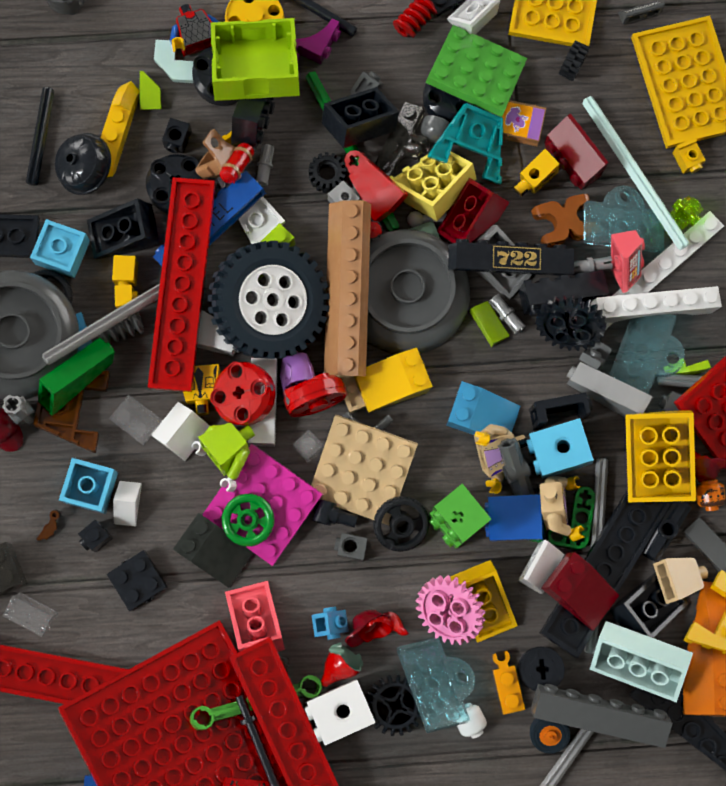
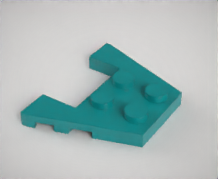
(477, 132)

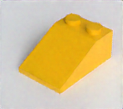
(394, 380)
(489, 587)

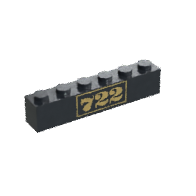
(509, 258)

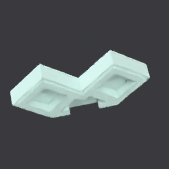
(166, 59)

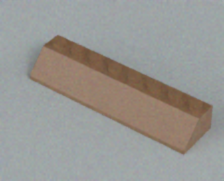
(347, 288)

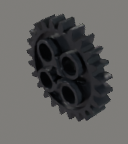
(584, 319)

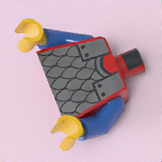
(192, 30)

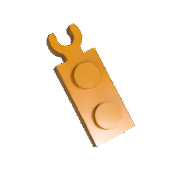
(507, 685)

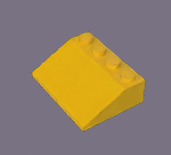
(660, 456)

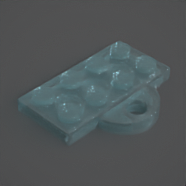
(618, 216)
(646, 350)
(436, 683)

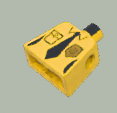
(542, 167)
(202, 387)

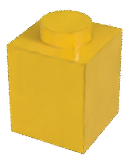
(125, 270)

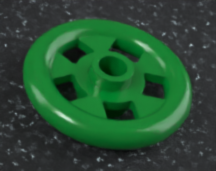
(266, 522)

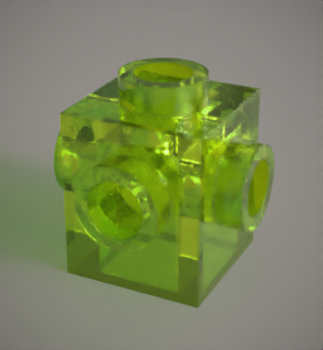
(686, 211)

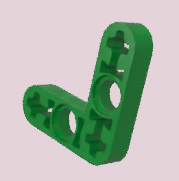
(573, 523)

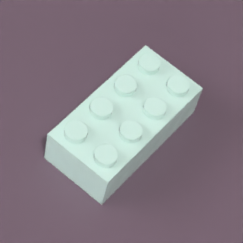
(641, 661)

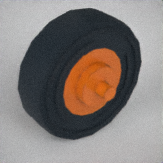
(549, 736)

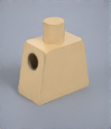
(679, 577)

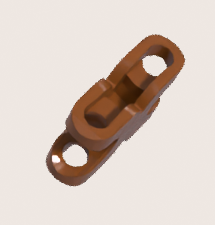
(563, 219)

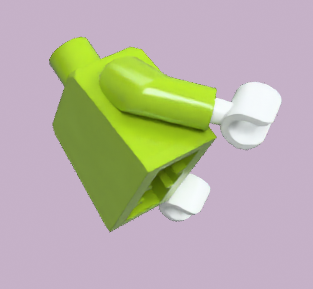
(226, 449)

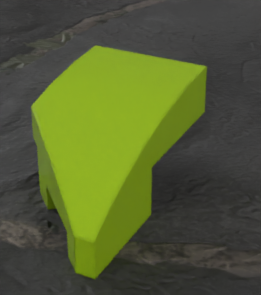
(149, 93)
(695, 368)

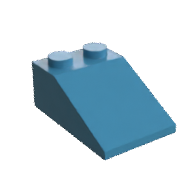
(477, 408)

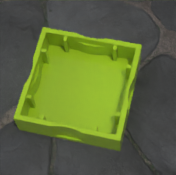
(254, 59)

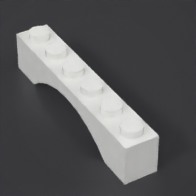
(685, 301)

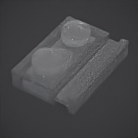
(135, 420)

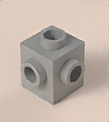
(343, 192)

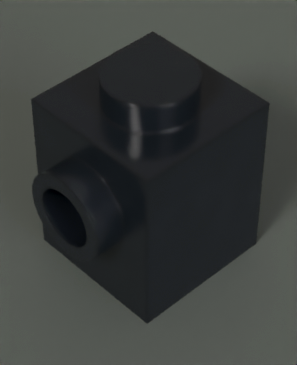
(94, 536)

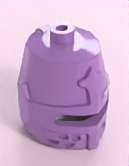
(295, 370)

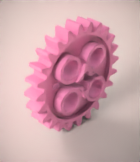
(438, 604)

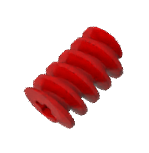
(413, 16)

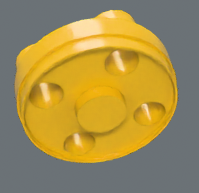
(255, 11)

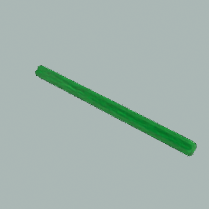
(322, 97)

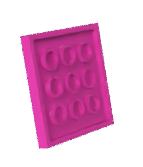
(285, 492)

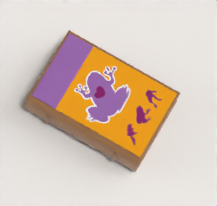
(523, 122)

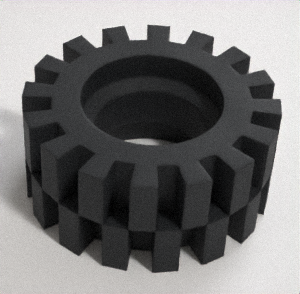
(574, 60)
(322, 161)

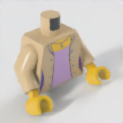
(489, 453)
(554, 506)

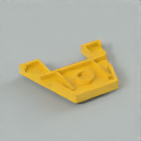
(704, 637)

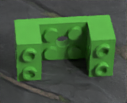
(466, 513)

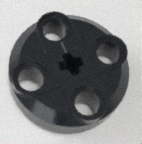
(203, 79)
(447, 104)
(160, 184)

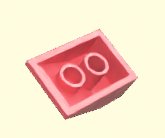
(254, 615)

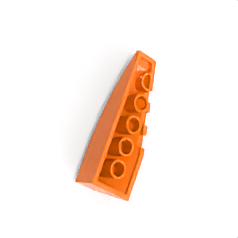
(706, 677)

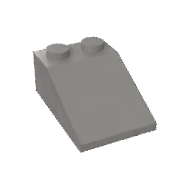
(505, 283)

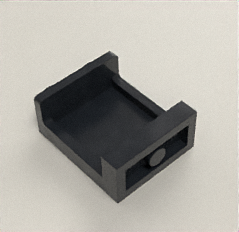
(540, 409)

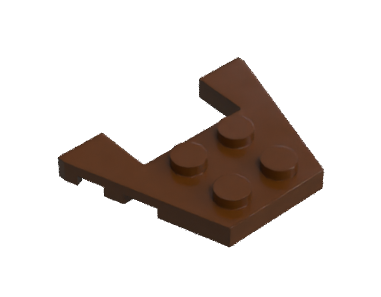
(65, 421)

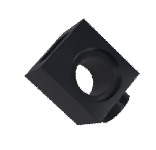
(176, 127)

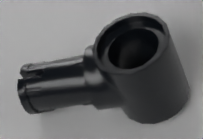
(328, 514)

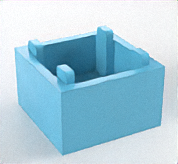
(60, 248)

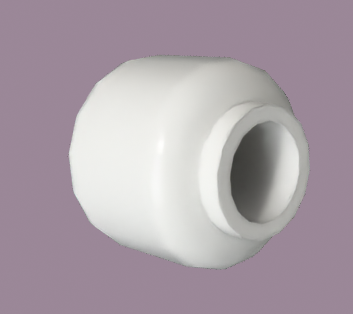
(476, 723)

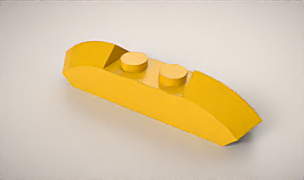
(119, 121)

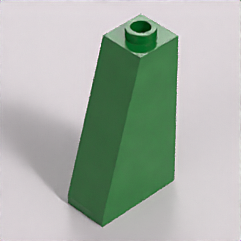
(74, 375)

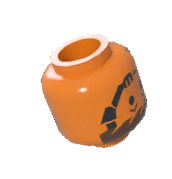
(710, 495)

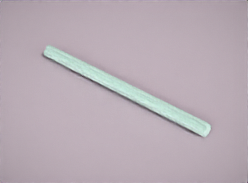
(635, 173)

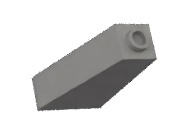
(608, 390)

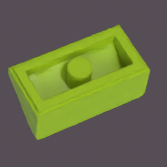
(489, 323)

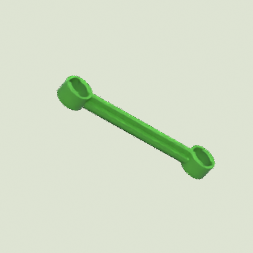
(232, 709)

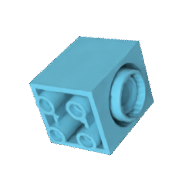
(551, 461)

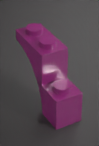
(319, 45)

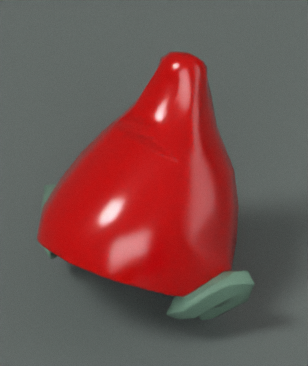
(340, 665)

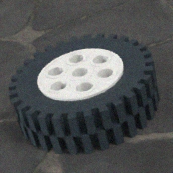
(237, 317)

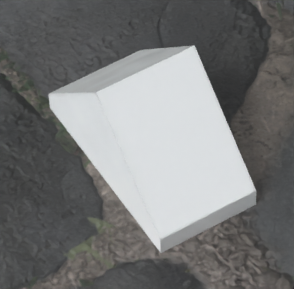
(126, 503)

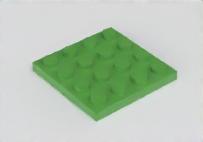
(476, 70)

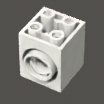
(331, 725)

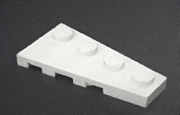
(258, 219)

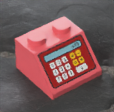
(627, 258)

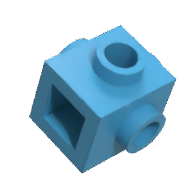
(330, 623)

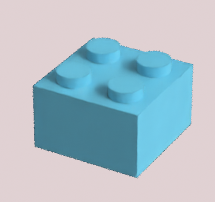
(88, 486)

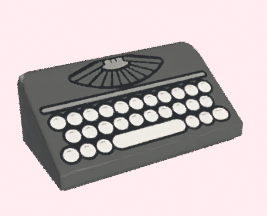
(641, 12)

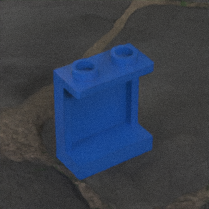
(514, 518)

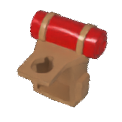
(224, 160)

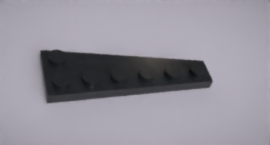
(695, 729)

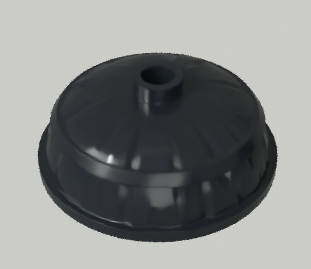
(83, 163)

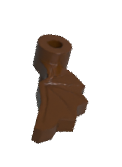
(49, 529)

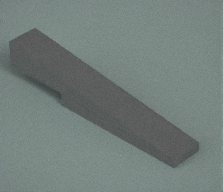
(707, 543)

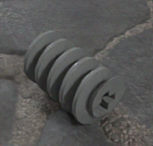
(129, 325)

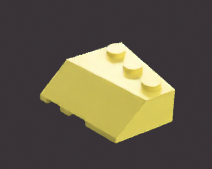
(435, 184)

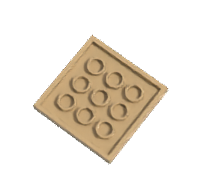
(362, 467)

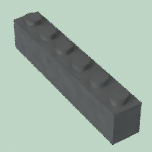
(601, 715)

